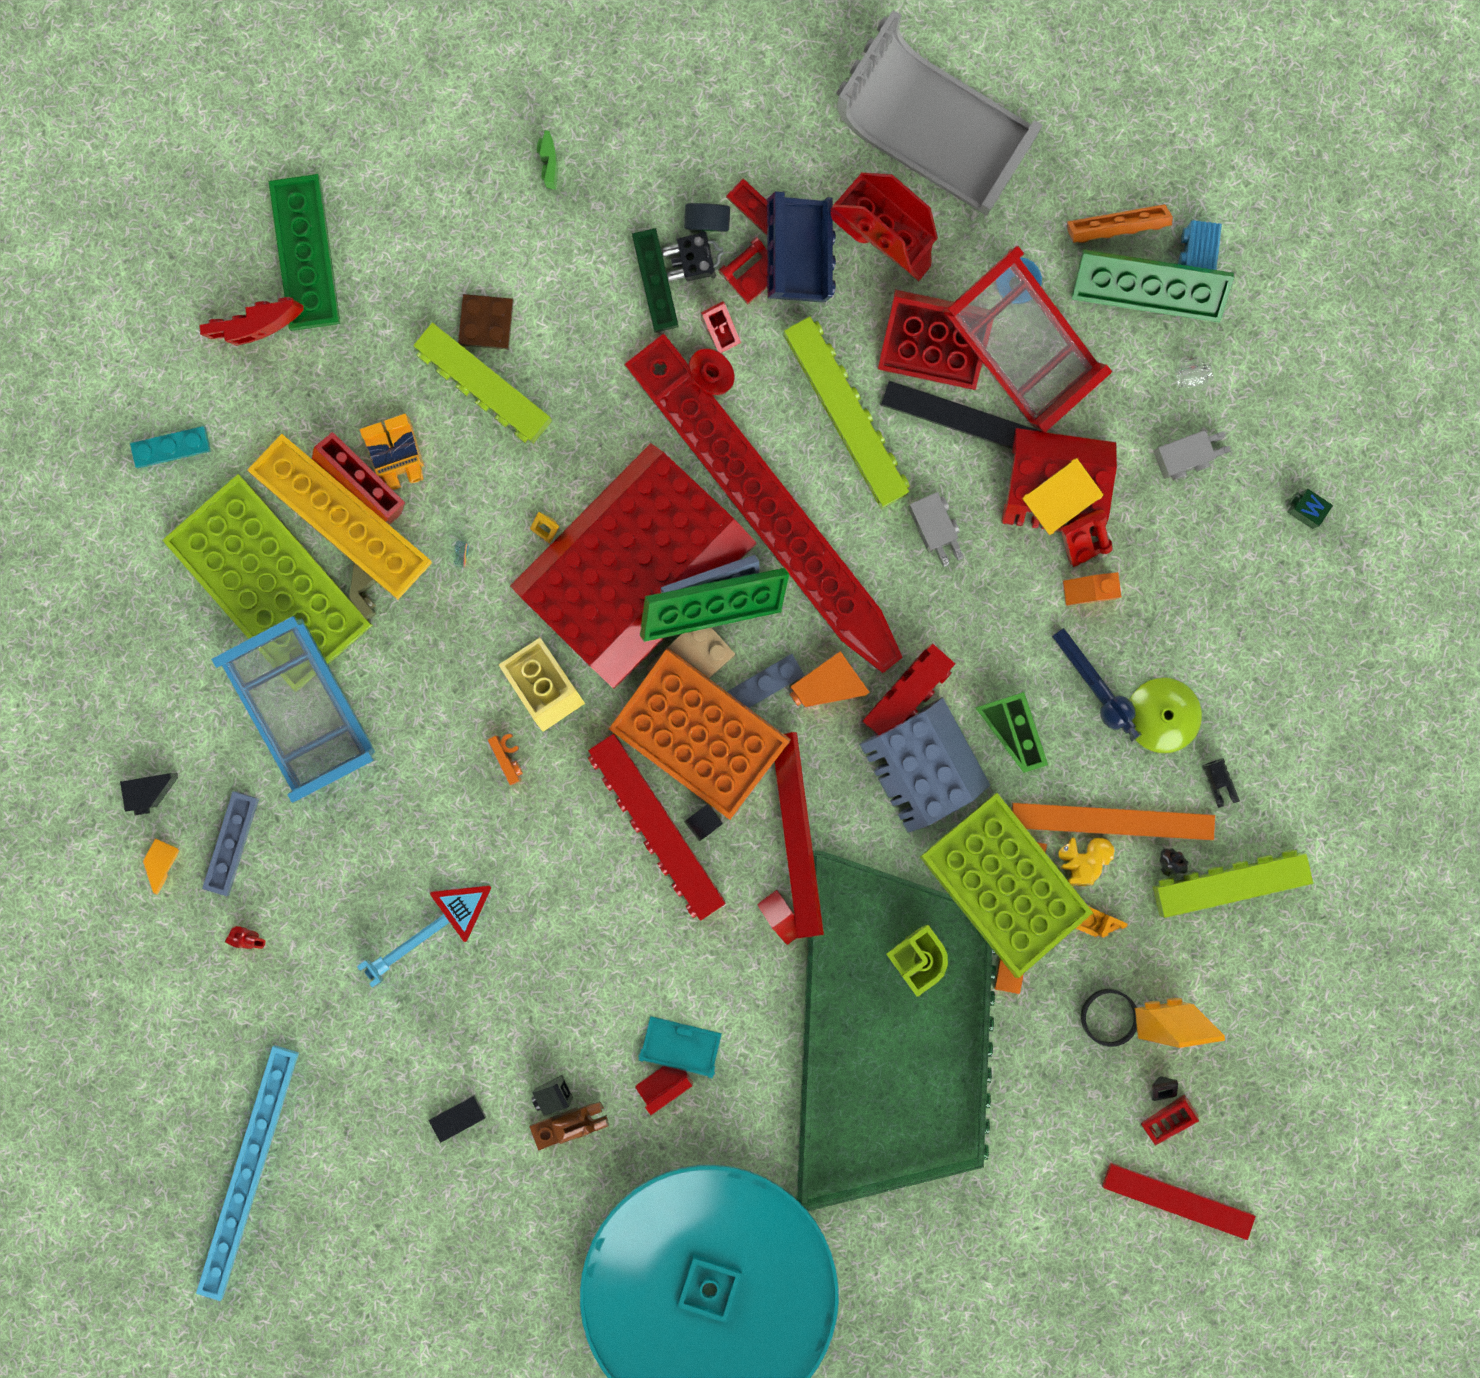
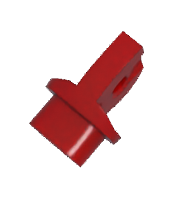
(243, 938)

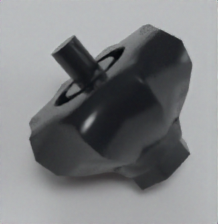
(1173, 862)

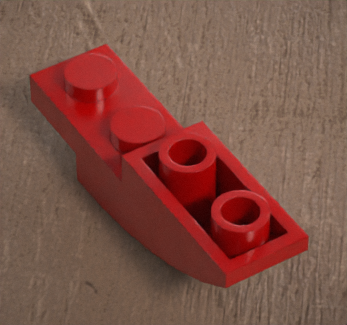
(258, 323)

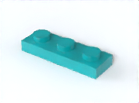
(170, 447)

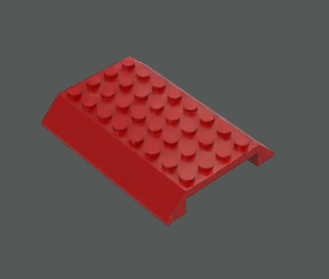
(624, 546)

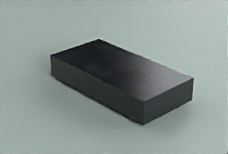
(457, 1118)

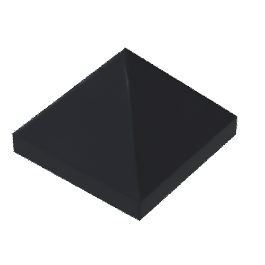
(1164, 1083)

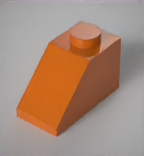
(1092, 589)

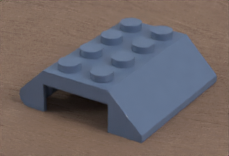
(927, 766)

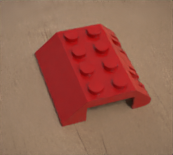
(1043, 455)

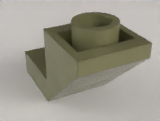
(360, 583)

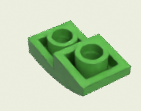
(548, 154)

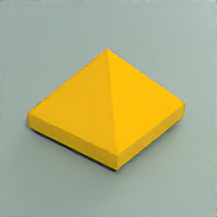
(549, 522)

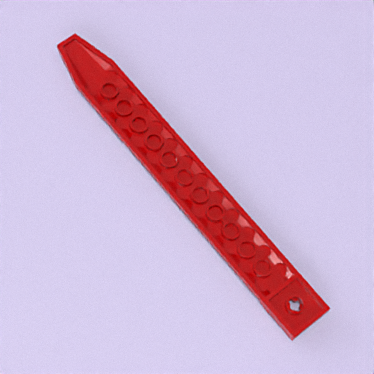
(765, 504)

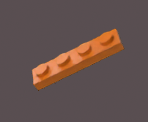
(1119, 223)

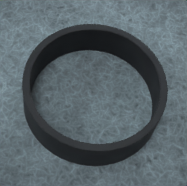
(1130, 1034)

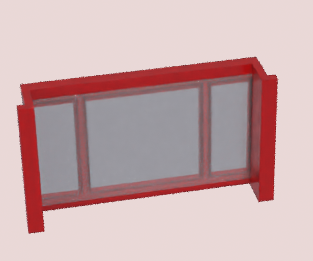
(1026, 342)

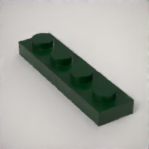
(655, 280)

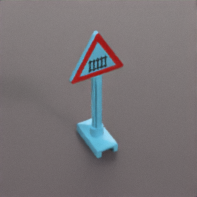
(459, 908)

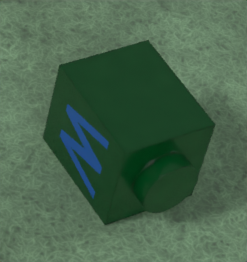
(1309, 508)

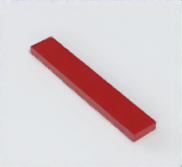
(1178, 1201)

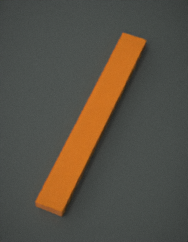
(1115, 821)

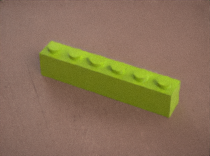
(483, 383)
(1232, 884)

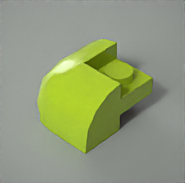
(920, 959)

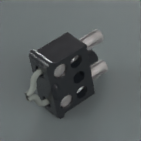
(702, 256)

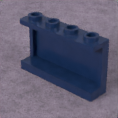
(800, 249)

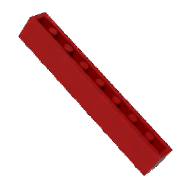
(657, 827)

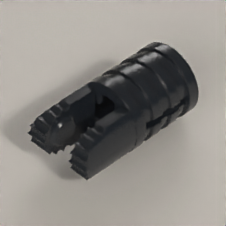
(1219, 777)

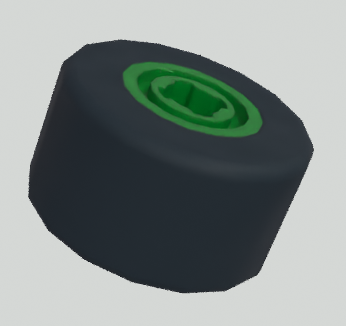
(707, 217)

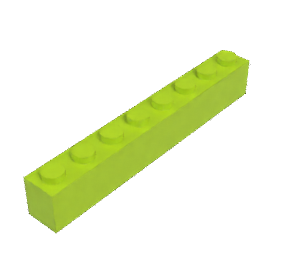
(846, 413)

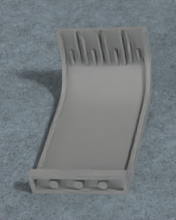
(932, 120)

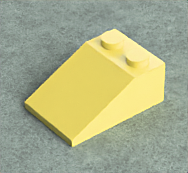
(541, 684)

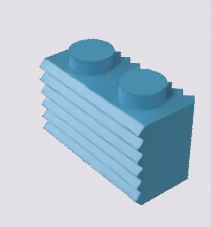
(1201, 244)

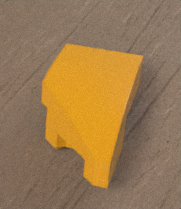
(158, 862)

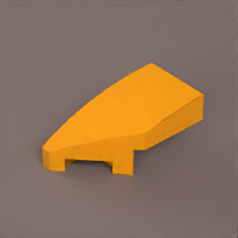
(1100, 924)

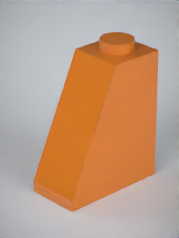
(828, 683)

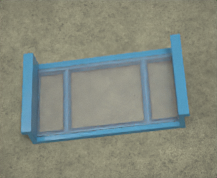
(297, 706)

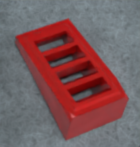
(1174, 1107)

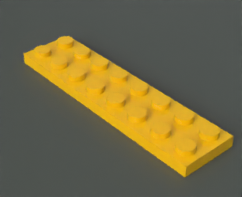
(339, 516)

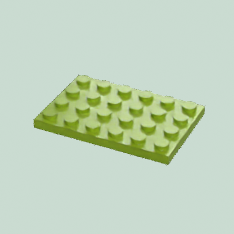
(1006, 885)

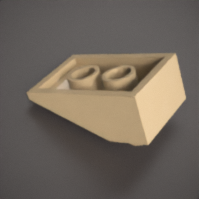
(702, 650)

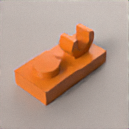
(511, 769)

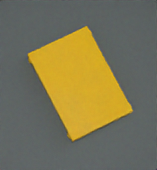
(1062, 496)

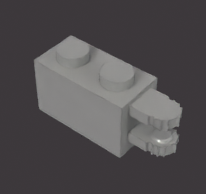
(1189, 453)
(935, 526)

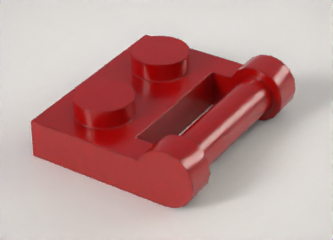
(754, 280)
(1079, 541)

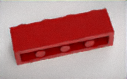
(357, 477)

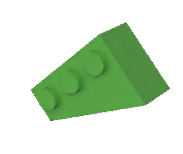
(1015, 728)

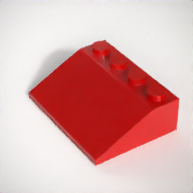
(927, 343)

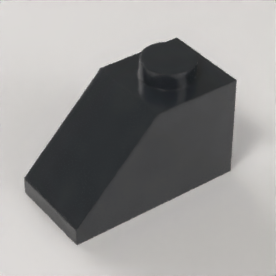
(146, 792)
(552, 1096)

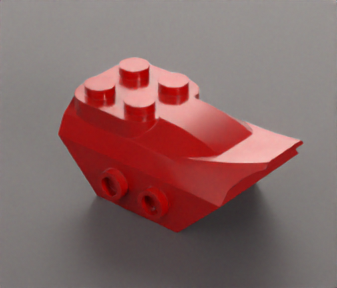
(891, 218)

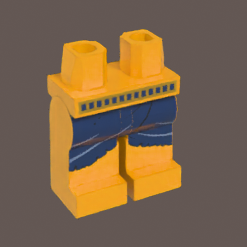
(394, 460)

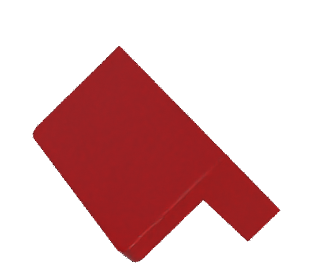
(663, 1087)

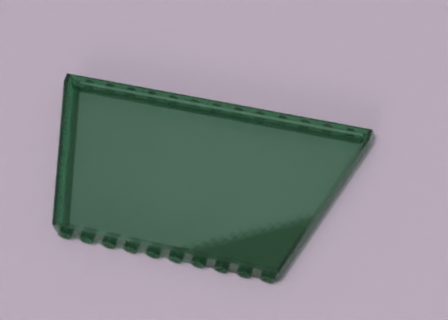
(886, 1074)

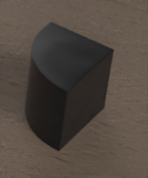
(703, 822)

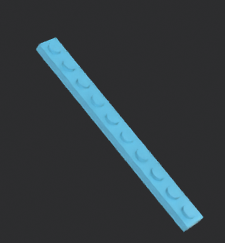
(247, 1173)

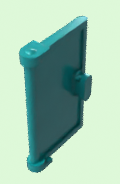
(680, 1046)

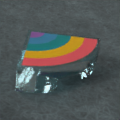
(461, 549)

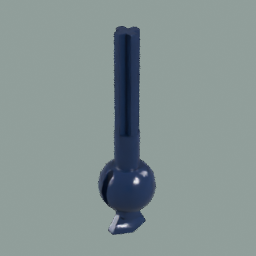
(1116, 711)

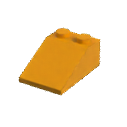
(1175, 1024)

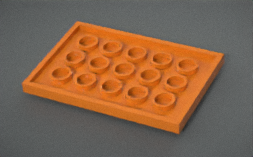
(699, 733)

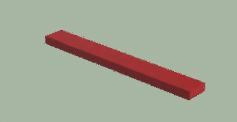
(798, 840)

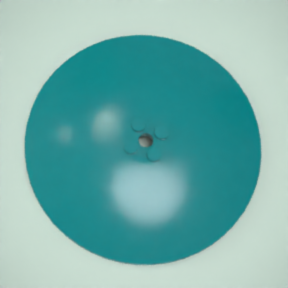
(697, 1228)

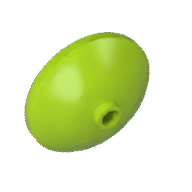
(1150, 704)

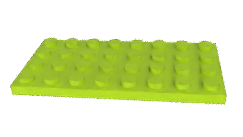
(262, 570)

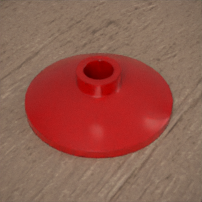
(717, 366)

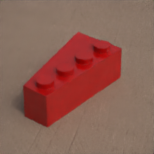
(910, 690)

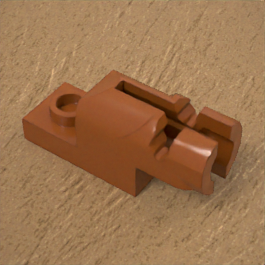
(568, 1125)

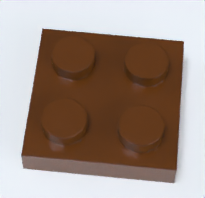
(486, 321)

